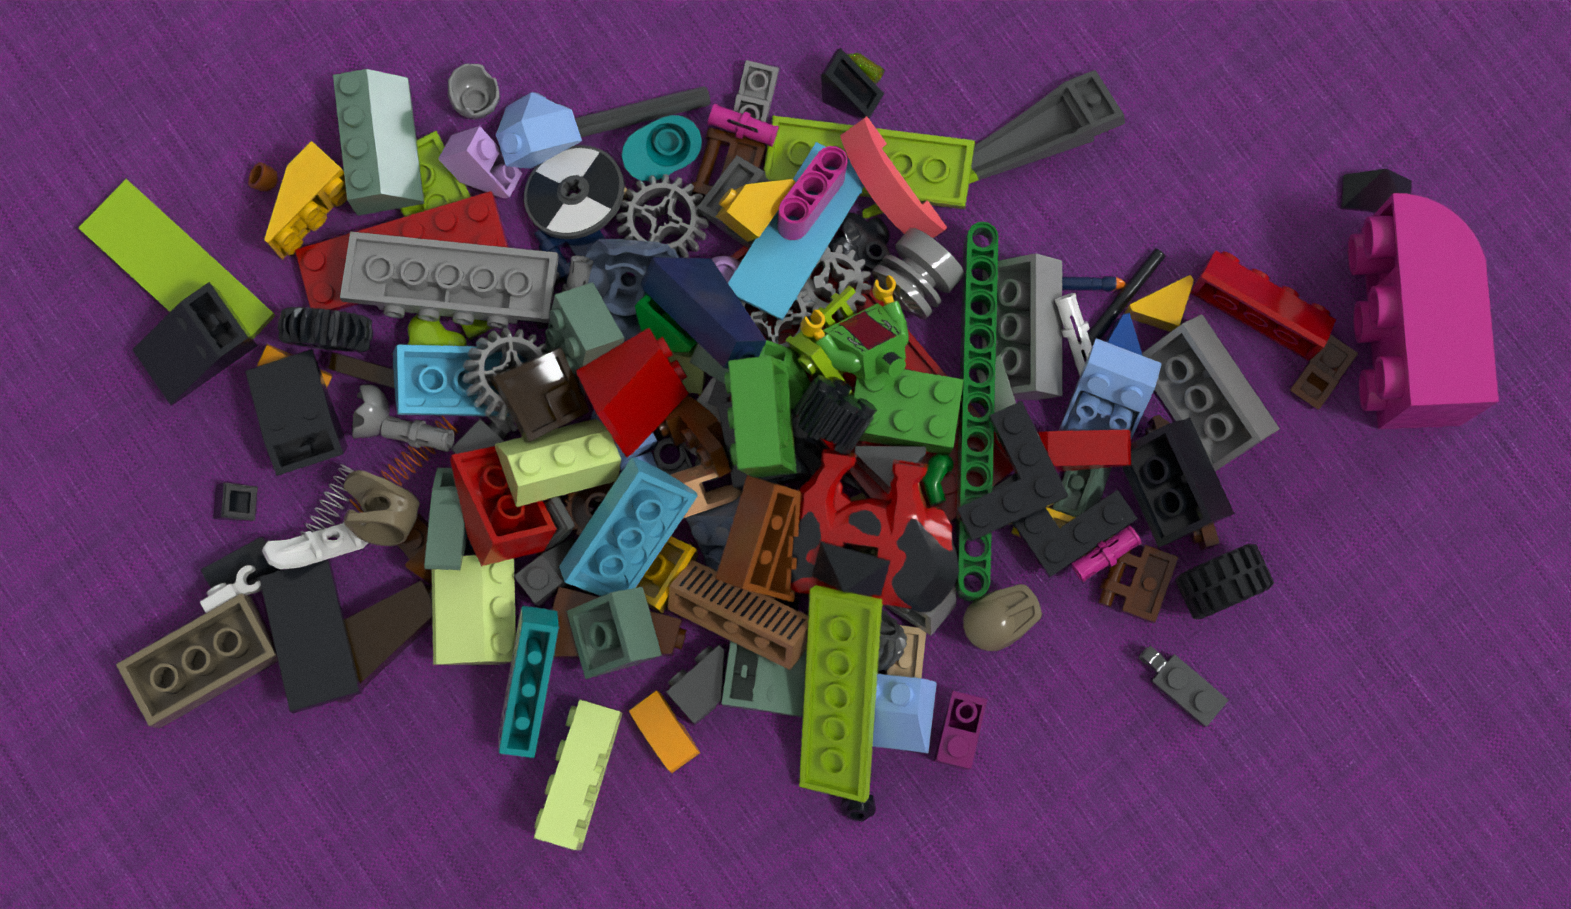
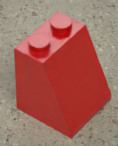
(634, 388)

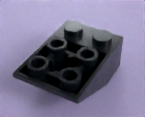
(193, 343)
(295, 412)

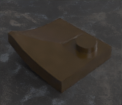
(541, 394)

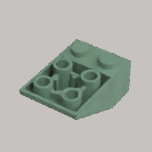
(581, 327)
(762, 684)

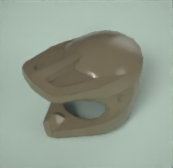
(387, 509)
(1001, 617)

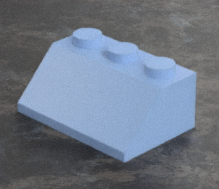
(903, 713)

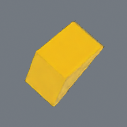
(1163, 307)

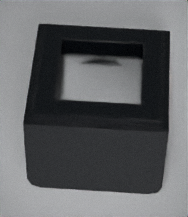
(235, 502)

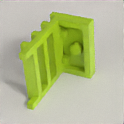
(811, 355)

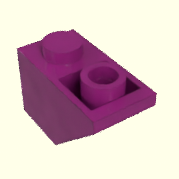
(960, 730)

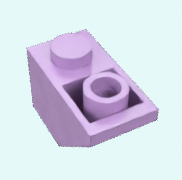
(479, 163)

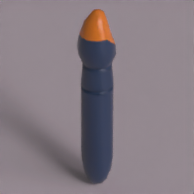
(1107, 283)

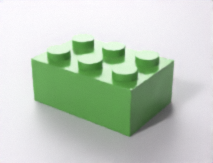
(912, 410)
(761, 417)

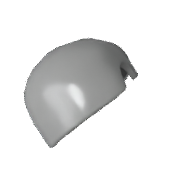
(473, 91)
(370, 415)

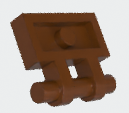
(1147, 585)

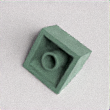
(614, 632)

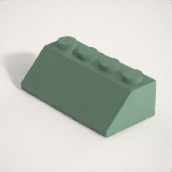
(378, 141)

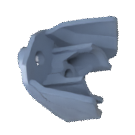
(609, 274)

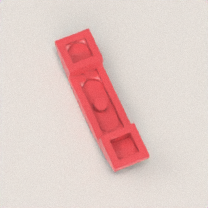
(885, 183)

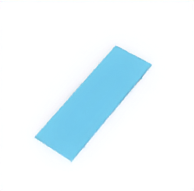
(779, 267)

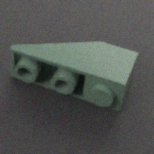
(446, 525)

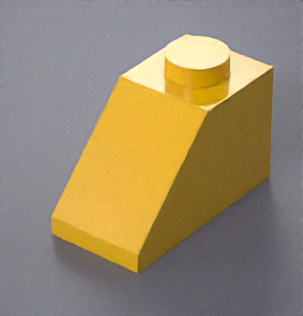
(752, 206)

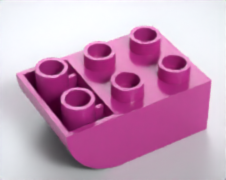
(1423, 316)

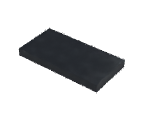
(310, 636)

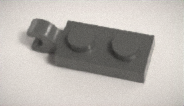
(1184, 686)

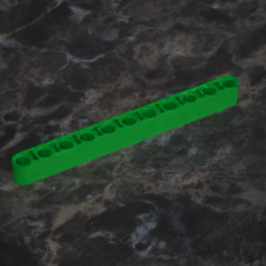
(981, 393)

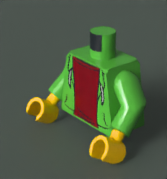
(866, 341)

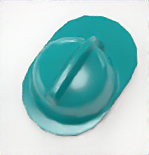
(661, 147)

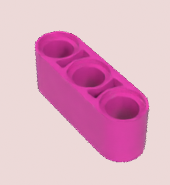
(808, 206)

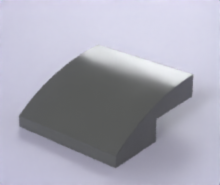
(736, 175)

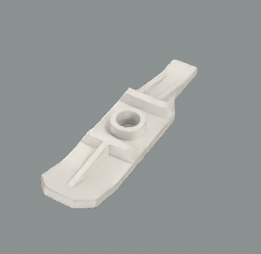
(312, 547)

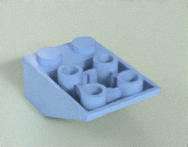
(1111, 390)

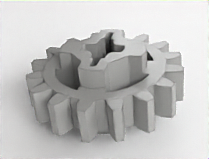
(853, 277)

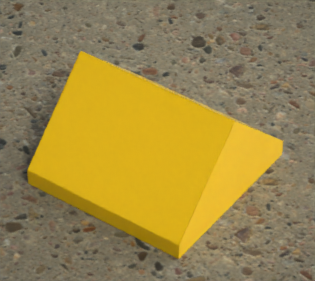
(664, 570)

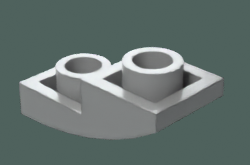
(756, 91)

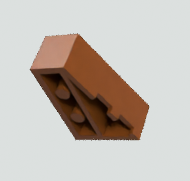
(762, 540)

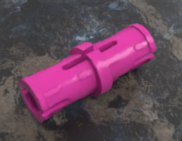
(720, 117)
(1106, 553)

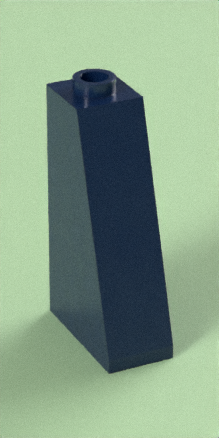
(704, 307)

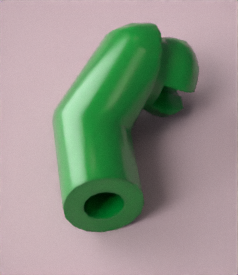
(937, 468)

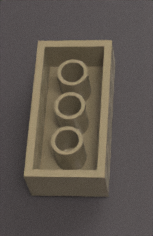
(199, 661)

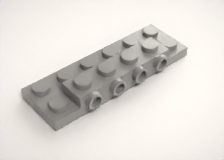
(449, 279)

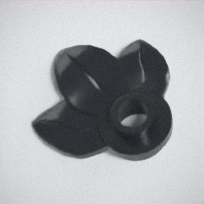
(863, 238)

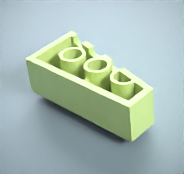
(578, 775)

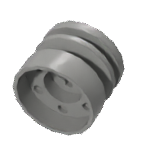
(922, 268)

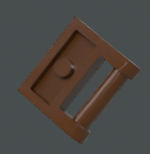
(745, 148)

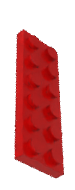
(463, 221)

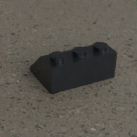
(1175, 482)

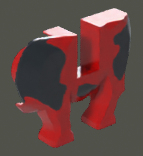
(903, 529)

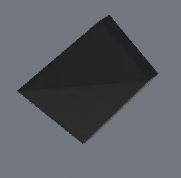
(849, 87)
(1371, 189)
(850, 569)

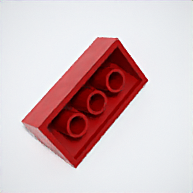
(1263, 305)

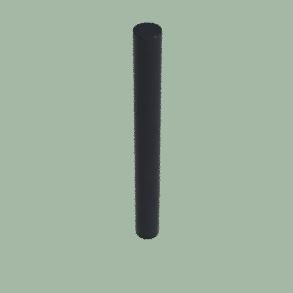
(1125, 296)

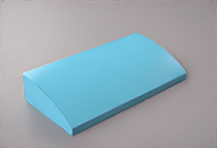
(432, 383)
(627, 530)

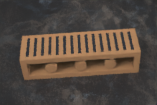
(739, 615)

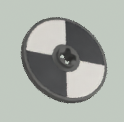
(575, 214)

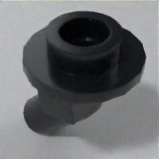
(858, 810)

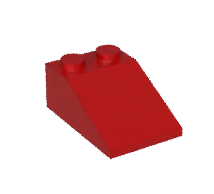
(489, 512)

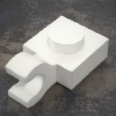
(222, 593)

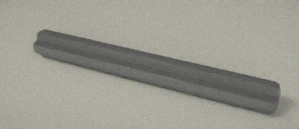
(643, 111)

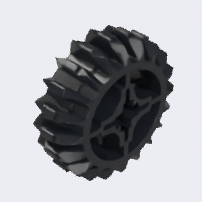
(325, 329)

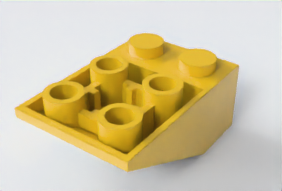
(306, 196)

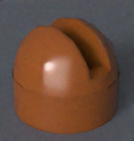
(262, 177)

